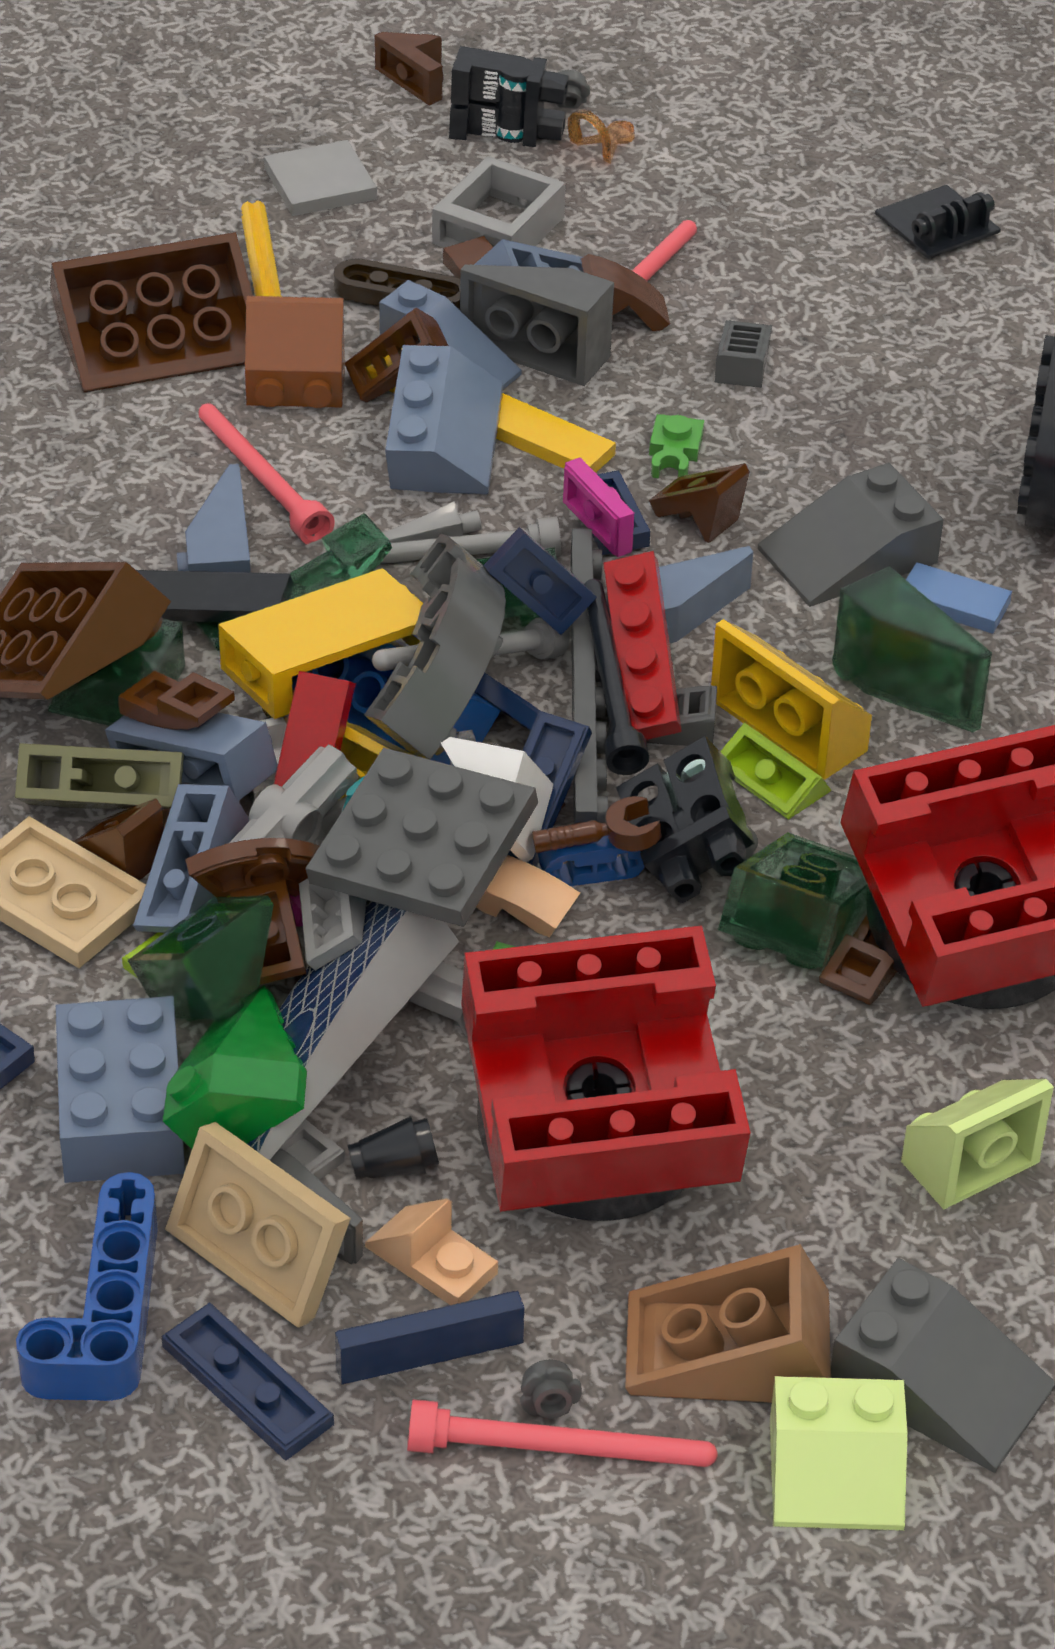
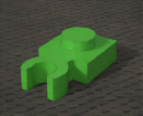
(675, 443)

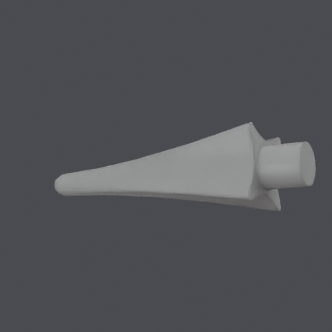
(440, 521)

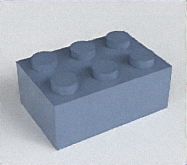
(114, 1086)

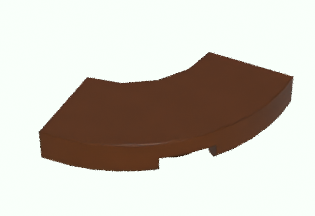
(252, 864)

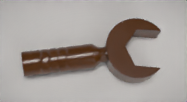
(617, 828)

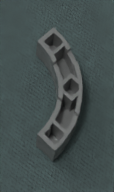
(457, 640)

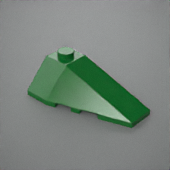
(238, 1075)

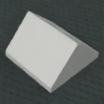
(511, 766)

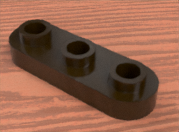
(373, 281)

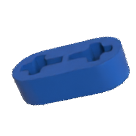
(591, 863)

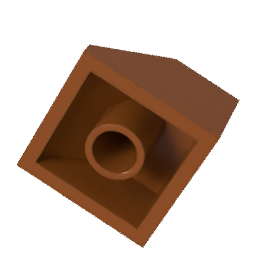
(294, 351)

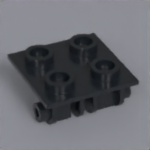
(941, 220)

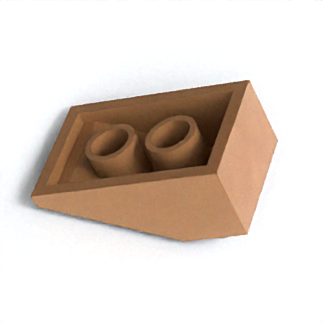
(730, 1330)

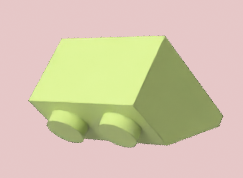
(978, 1139)
(838, 1453)

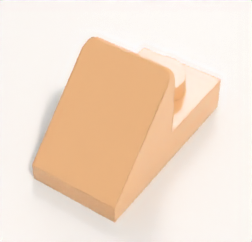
(432, 1254)

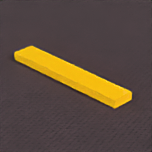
(544, 433)

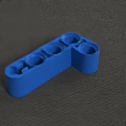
(104, 1350)

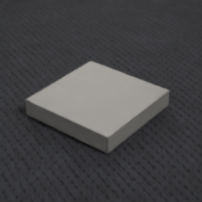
(320, 177)

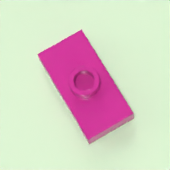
(598, 507)

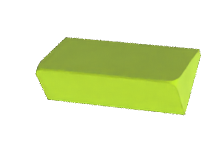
(772, 773)

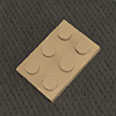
(63, 893)
(257, 1224)

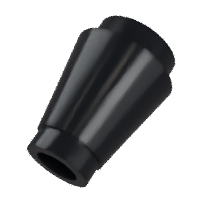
(395, 1150)

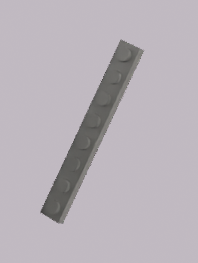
(587, 699)

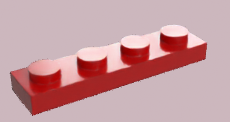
(643, 643)

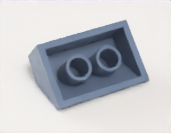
(442, 422)

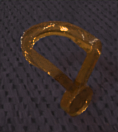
(616, 132)

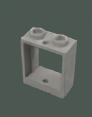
(457, 221)

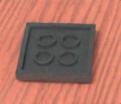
(422, 836)

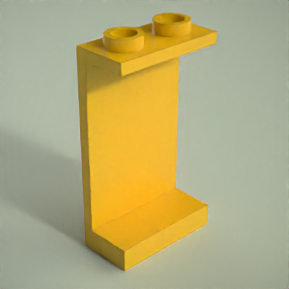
(312, 631)

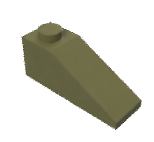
(96, 776)

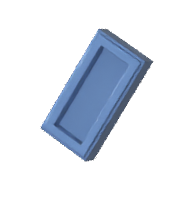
(962, 598)

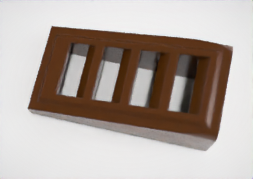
(404, 332)

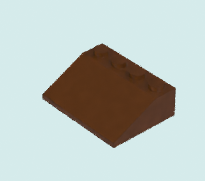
(153, 311)
(71, 622)

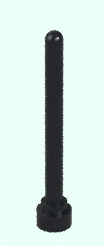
(625, 747)

